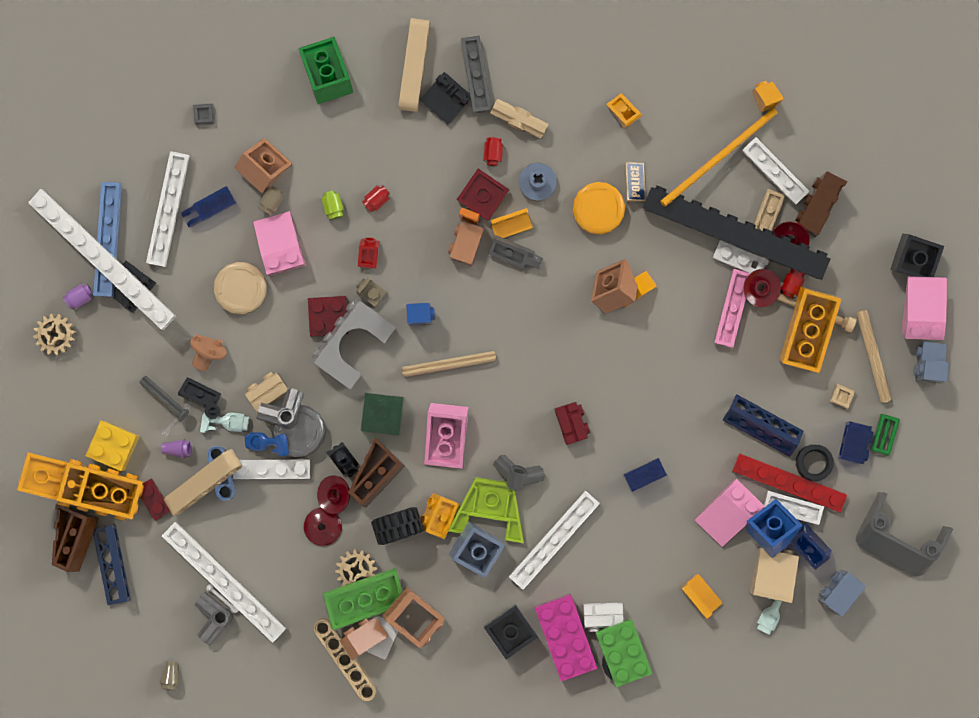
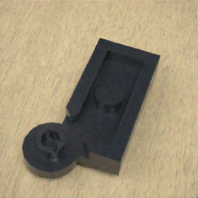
(202, 396)

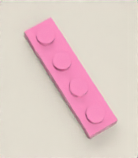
(731, 310)

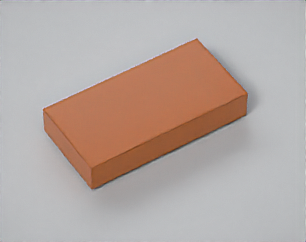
(469, 216)

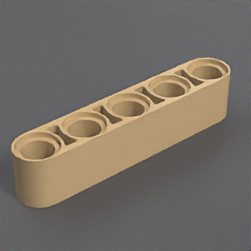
(414, 65)
(203, 482)
(346, 669)

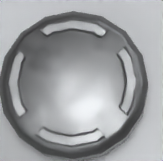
(305, 435)

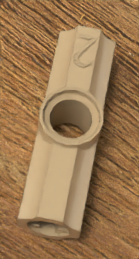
(519, 119)

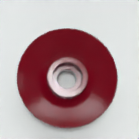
(792, 228)
(769, 292)
(327, 494)
(331, 532)

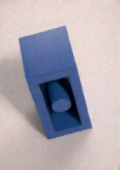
(420, 314)

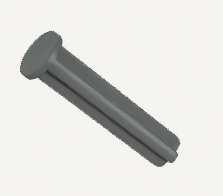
(164, 398)

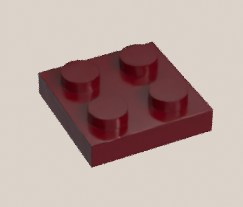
(483, 194)
(324, 313)

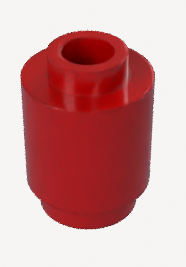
(493, 151)
(376, 198)
(792, 283)

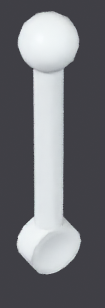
(210, 588)

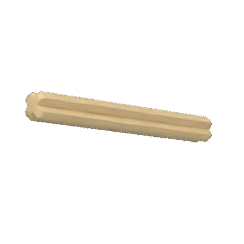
(874, 357)
(448, 364)

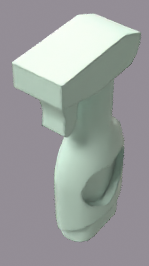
(231, 421)
(769, 617)

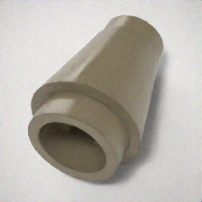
(170, 676)

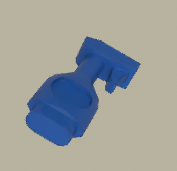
(259, 442)

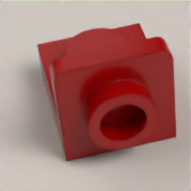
(368, 253)

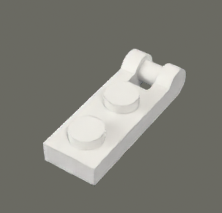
(738, 257)

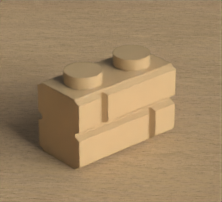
(268, 392)

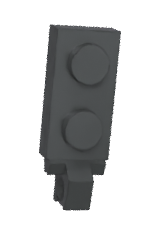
(514, 253)

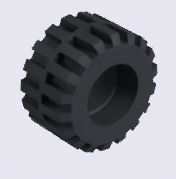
(397, 526)

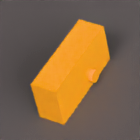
(810, 329)

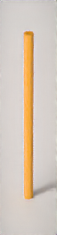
(718, 157)

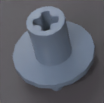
(537, 181)

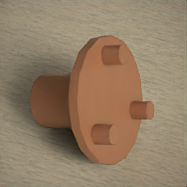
(206, 351)

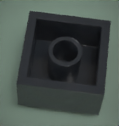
(916, 256)
(510, 631)

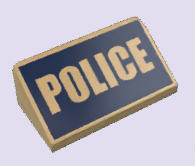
(635, 182)

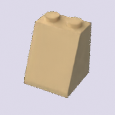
(775, 576)

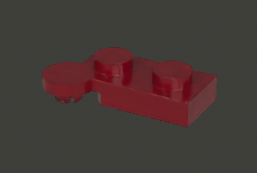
(153, 500)

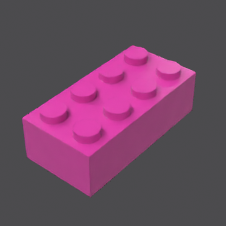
(565, 637)

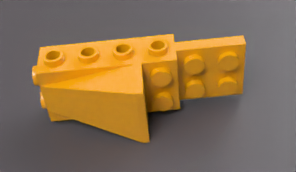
(81, 485)

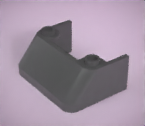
(874, 539)

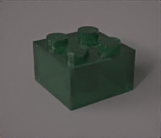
(382, 414)

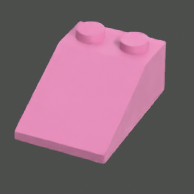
(279, 244)
(925, 308)
(446, 435)
(729, 512)

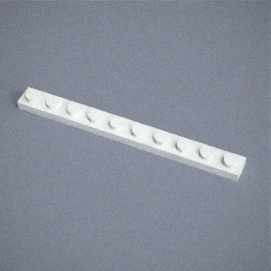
(102, 259)

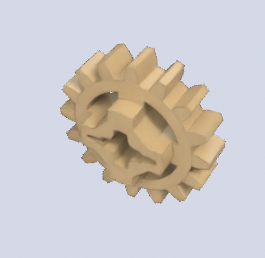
(56, 327)
(347, 566)

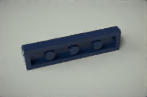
(762, 428)
(116, 564)

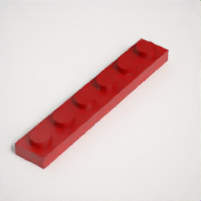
(789, 482)

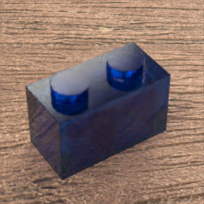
(855, 443)
(644, 474)
(811, 546)

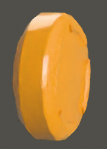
(598, 208)

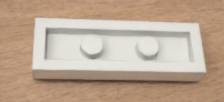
(798, 508)

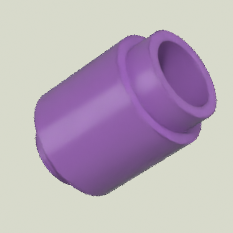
(78, 296)

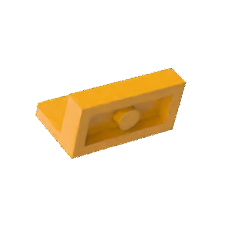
(511, 224)
(701, 595)

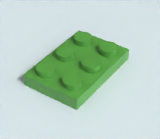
(623, 652)

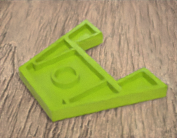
(493, 501)

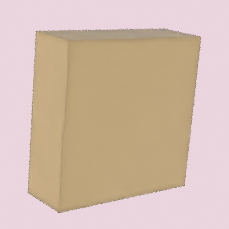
(842, 396)

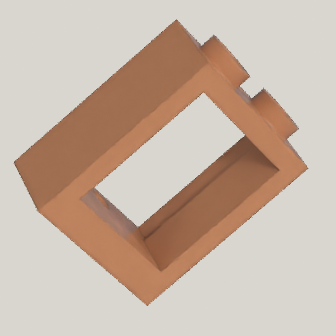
(399, 606)

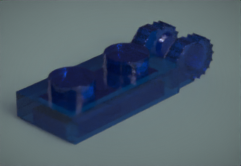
(210, 206)

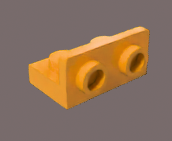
(439, 515)

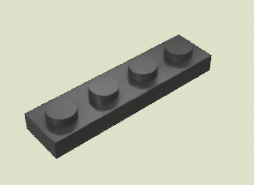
(476, 74)

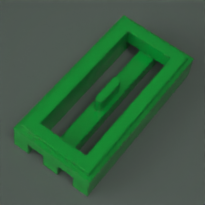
(884, 435)

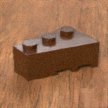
(820, 202)
(376, 473)
(72, 537)

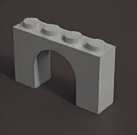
(328, 355)

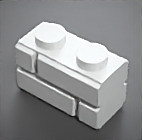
(602, 615)

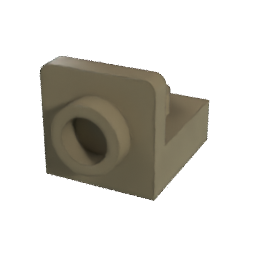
(370, 291)

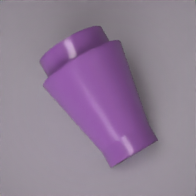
(177, 448)

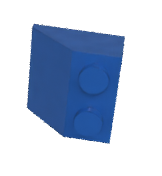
(773, 527)

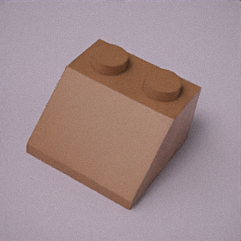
(262, 165)
(614, 287)

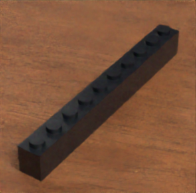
(738, 234)

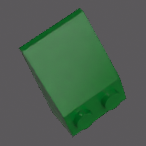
(326, 70)

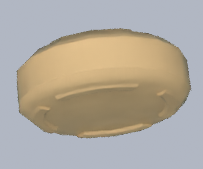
(240, 288)

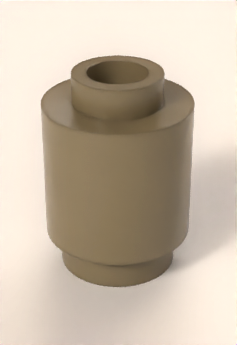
(271, 200)

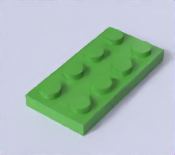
(362, 599)

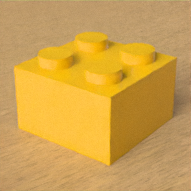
(112, 445)

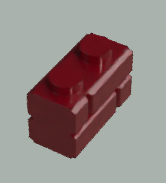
(571, 423)

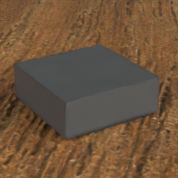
(203, 114)

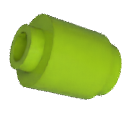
(332, 205)

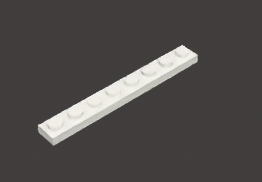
(224, 582)

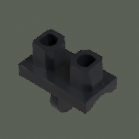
(343, 459)

